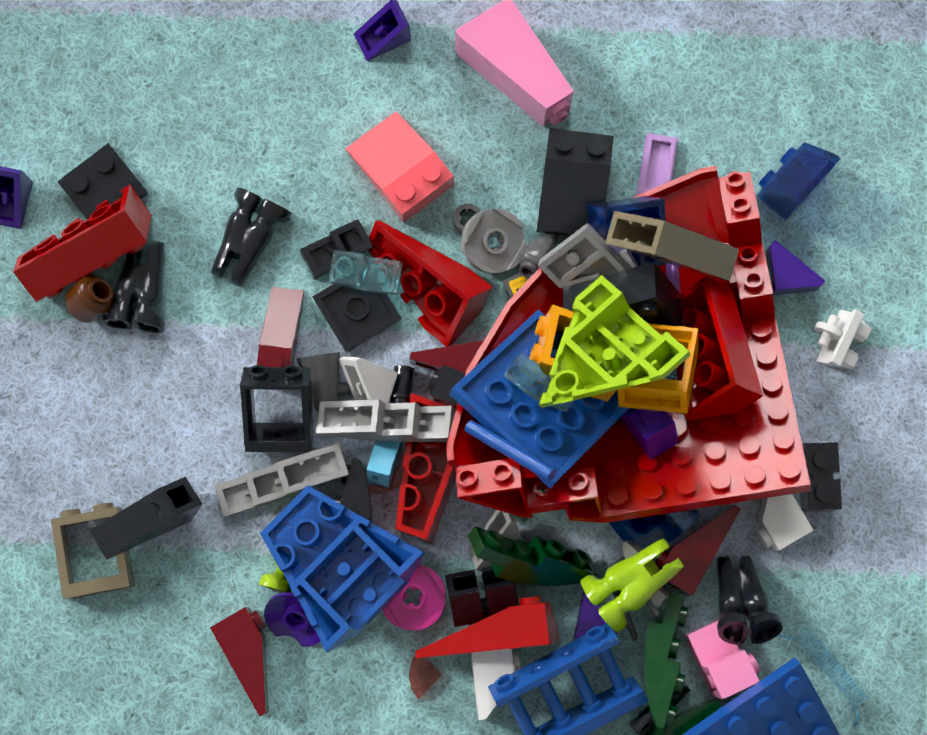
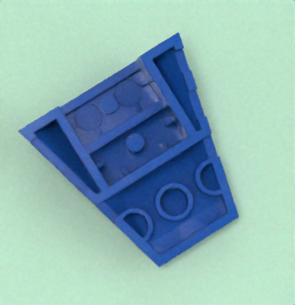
(338, 564)

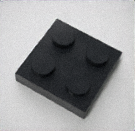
(99, 179)
(355, 314)

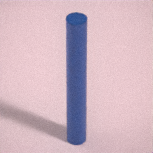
(510, 450)

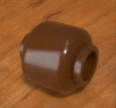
(90, 299)

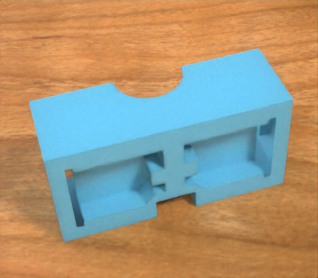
(383, 462)

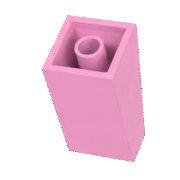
(514, 61)

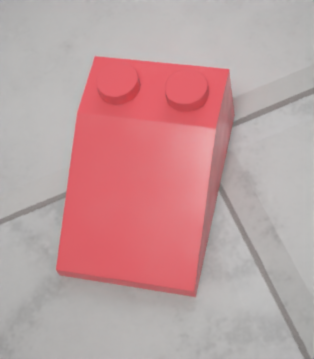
(401, 166)

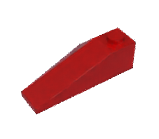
(439, 286)
(515, 627)

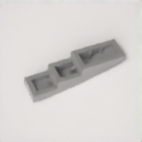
(384, 421)
(281, 480)

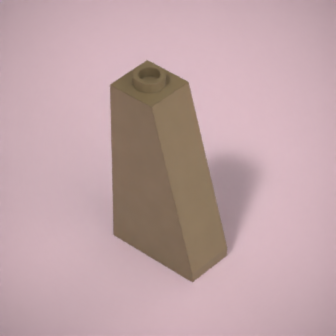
(672, 245)

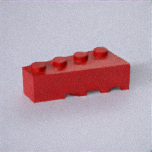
(85, 246)
(424, 485)

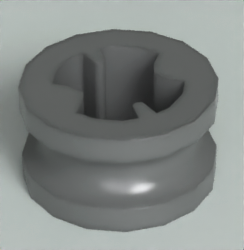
(457, 219)

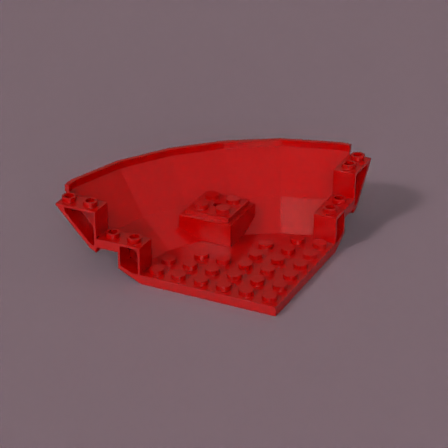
(716, 457)

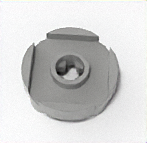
(475, 243)

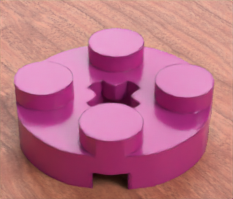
(431, 606)

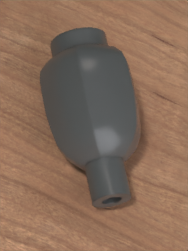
(534, 252)

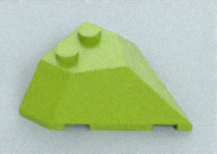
(608, 348)

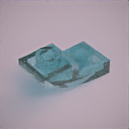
(365, 273)
(531, 380)

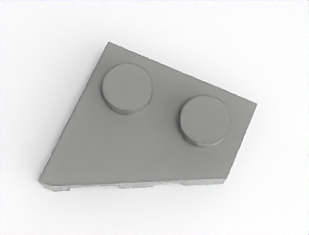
(581, 259)

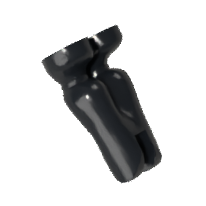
(245, 239)
(139, 284)
(743, 595)

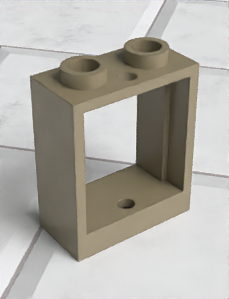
(90, 587)

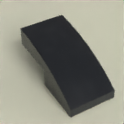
(345, 238)

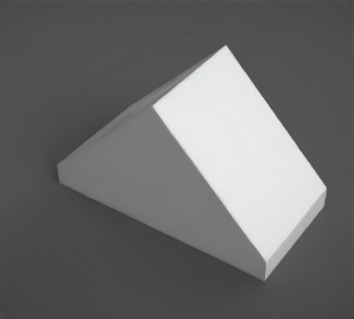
(368, 379)

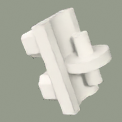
(837, 337)

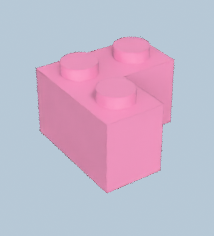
(721, 663)

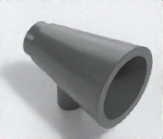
(325, 377)

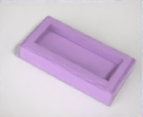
(657, 162)

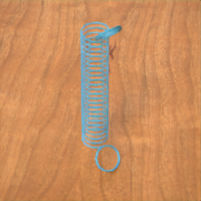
(794, 638)

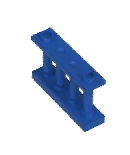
(594, 710)

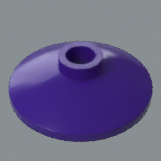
(287, 618)

